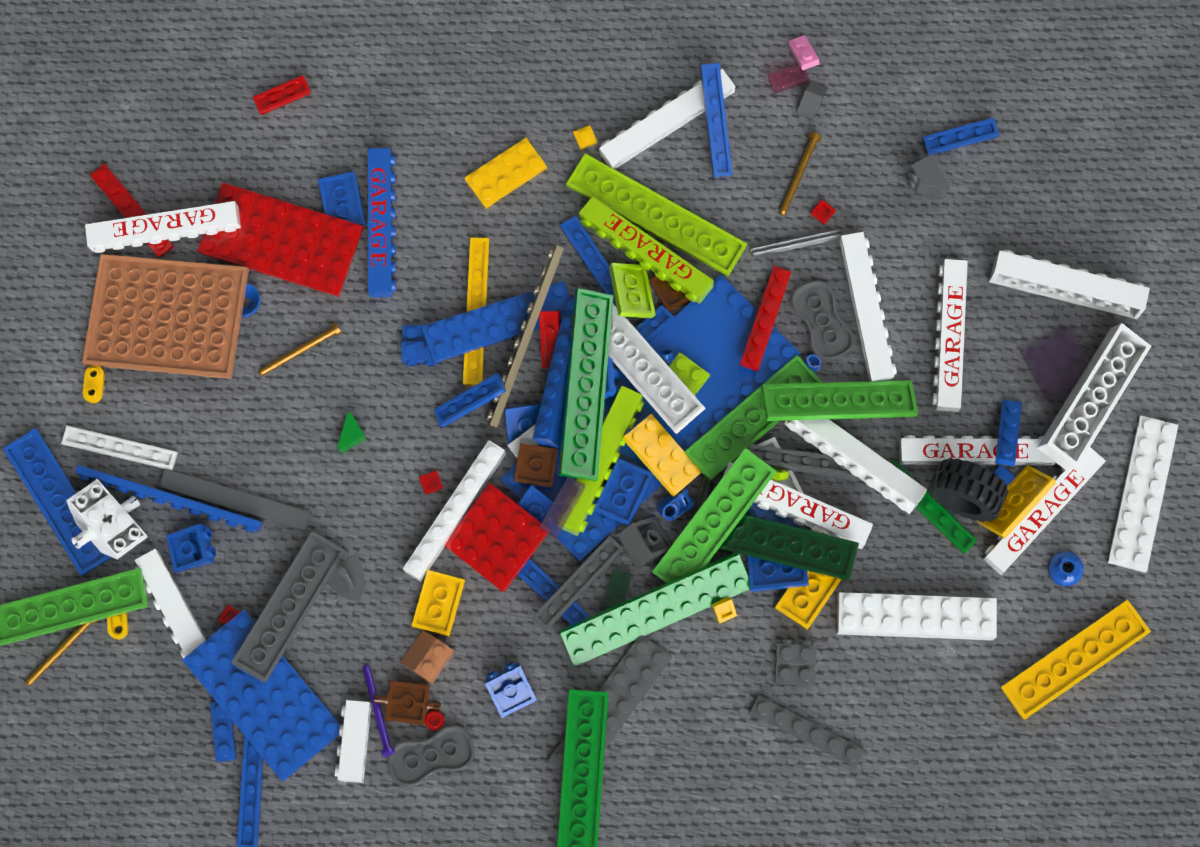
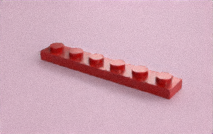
(125, 203)
(765, 318)

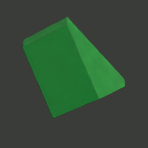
(350, 435)

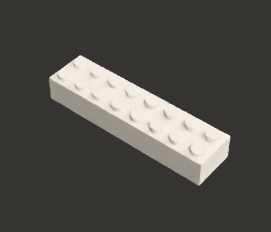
(1069, 284)
(1094, 397)
(916, 616)

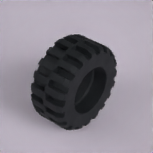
(968, 489)

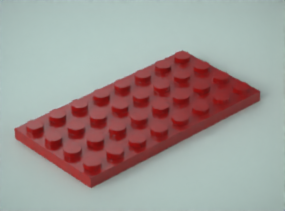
(285, 241)

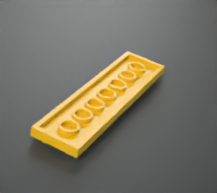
(1075, 660)

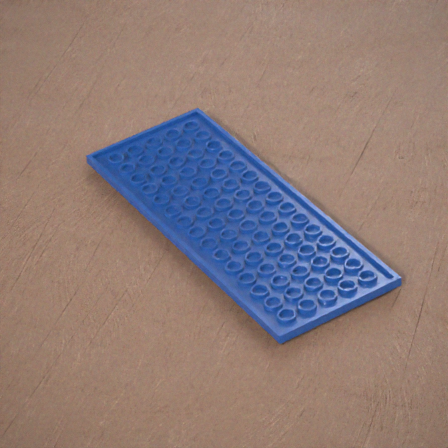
(715, 340)

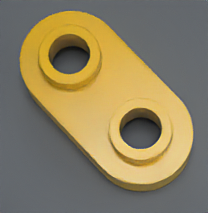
(93, 383)
(116, 621)

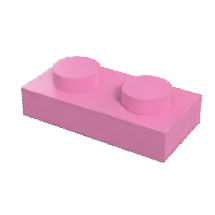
(803, 52)

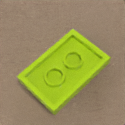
(631, 290)
(689, 373)

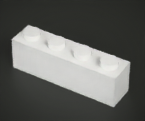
(354, 741)

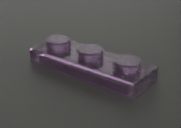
(562, 507)

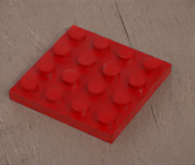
(496, 537)

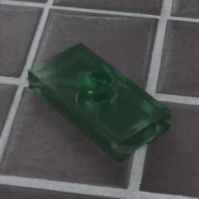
(617, 589)

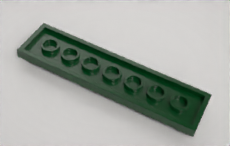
(792, 547)

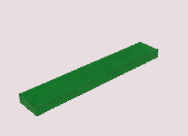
(943, 519)

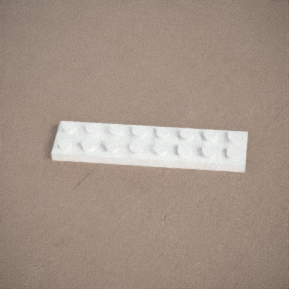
(651, 374)
(1143, 494)

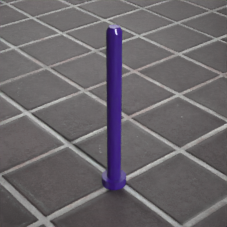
(387, 749)

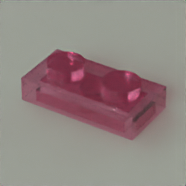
(787, 79)

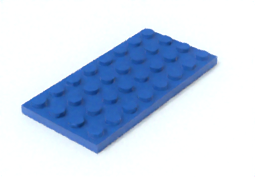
(277, 716)

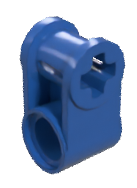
(679, 504)

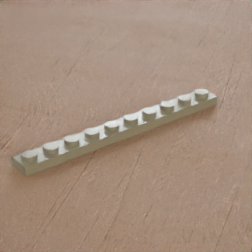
(527, 327)

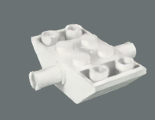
(105, 520)

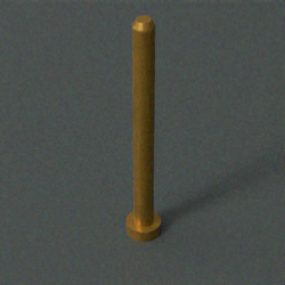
(814, 138)
(301, 349)
(57, 653)

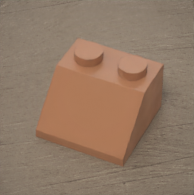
(427, 657)

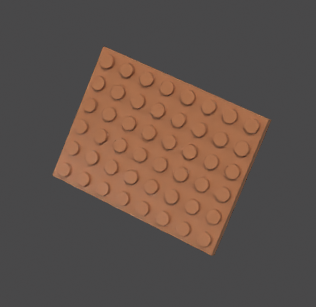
(165, 316)

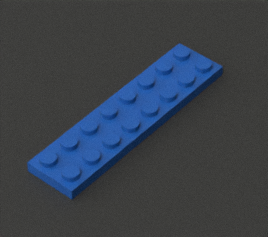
(487, 324)
(51, 491)

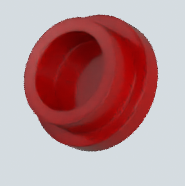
(434, 720)

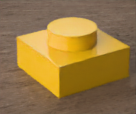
(585, 137)
(724, 609)

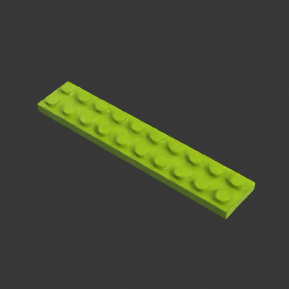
(657, 215)

